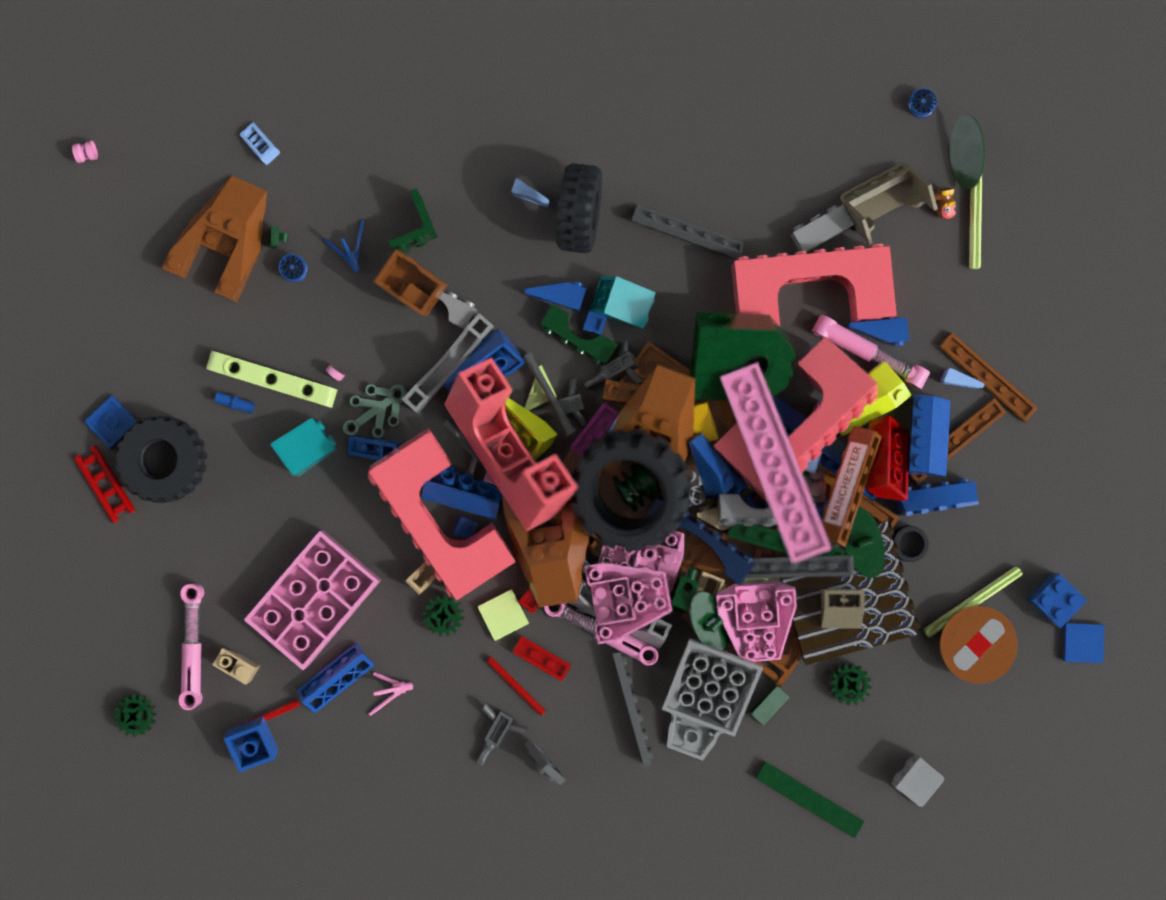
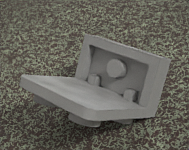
(917, 780)

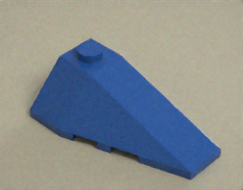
(494, 346)

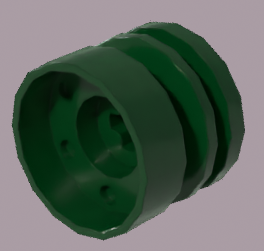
(637, 486)

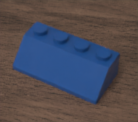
(928, 435)

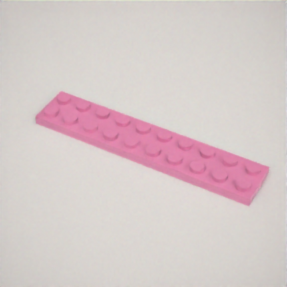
(775, 463)

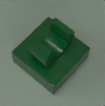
(275, 237)

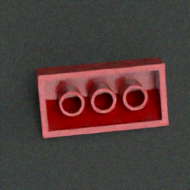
(890, 466)

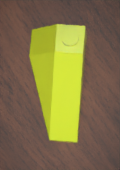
(890, 395)
(531, 429)

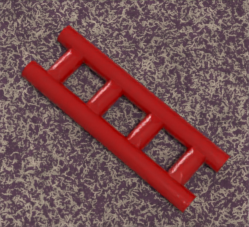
(116, 486)

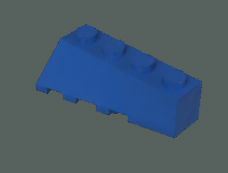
(463, 493)
(939, 497)

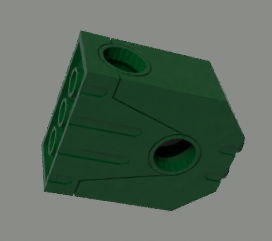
(727, 343)

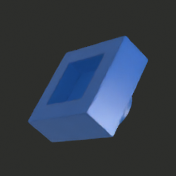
(595, 323)
(464, 527)

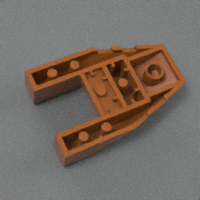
(229, 225)
(663, 409)
(550, 556)

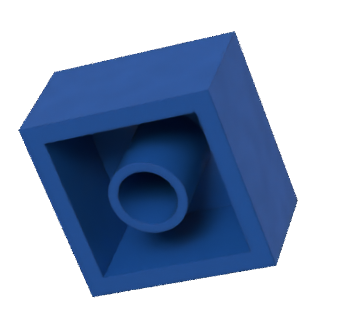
(1056, 600)
(251, 744)

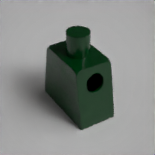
(680, 598)

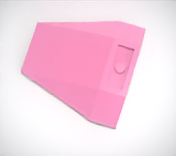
(663, 557)
(626, 599)
(757, 617)

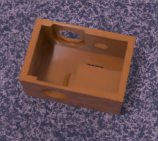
(411, 282)

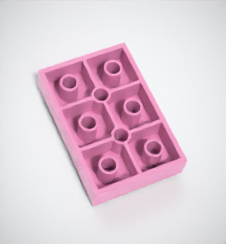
(312, 599)

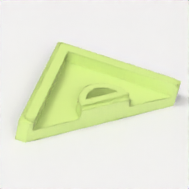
(537, 396)

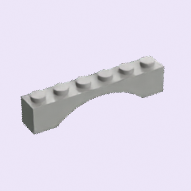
(433, 381)
(652, 634)

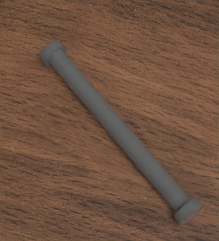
(549, 394)

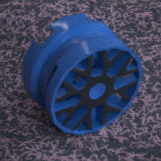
(922, 103)
(293, 268)

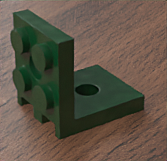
(420, 236)

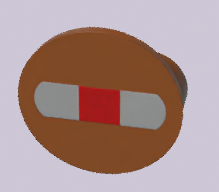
(978, 644)

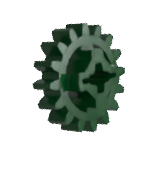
(435, 615)
(856, 679)
(129, 709)

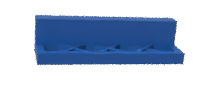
(332, 676)

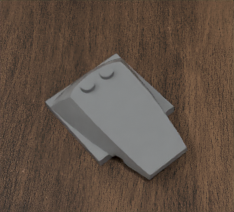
(708, 697)

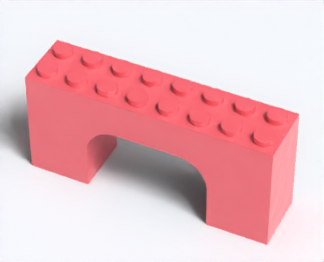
(862, 272)
(845, 394)
(478, 409)
(457, 562)

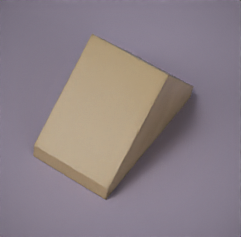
(422, 578)

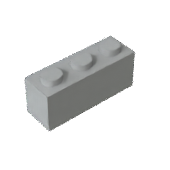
(822, 228)

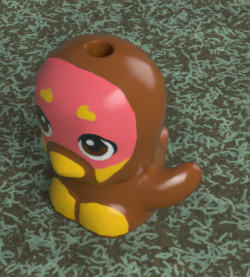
(945, 202)

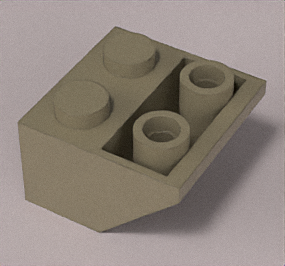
(842, 608)

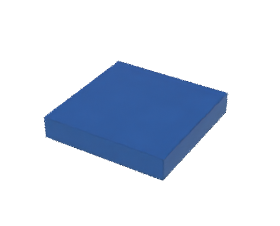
(110, 421)
(1083, 643)

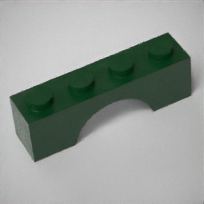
(599, 348)

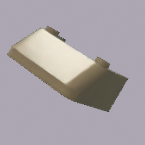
(883, 194)

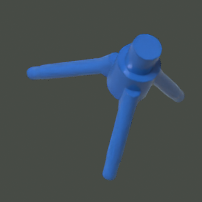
(351, 257)

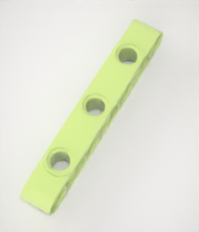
(259, 375)

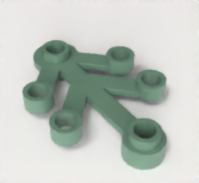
(377, 408)

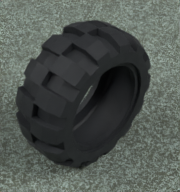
(621, 531)

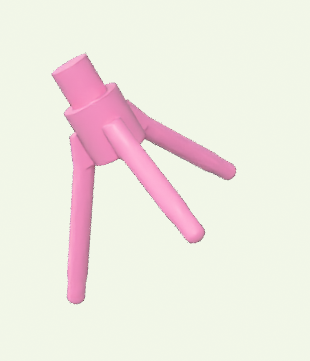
(397, 689)

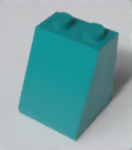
(622, 301)
(304, 447)

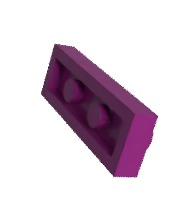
(595, 428)

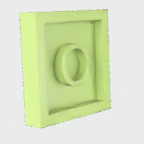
(503, 615)

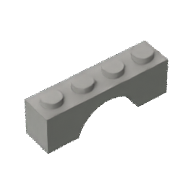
(459, 312)
(734, 511)

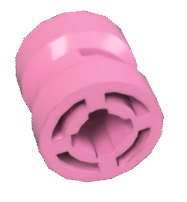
(84, 151)

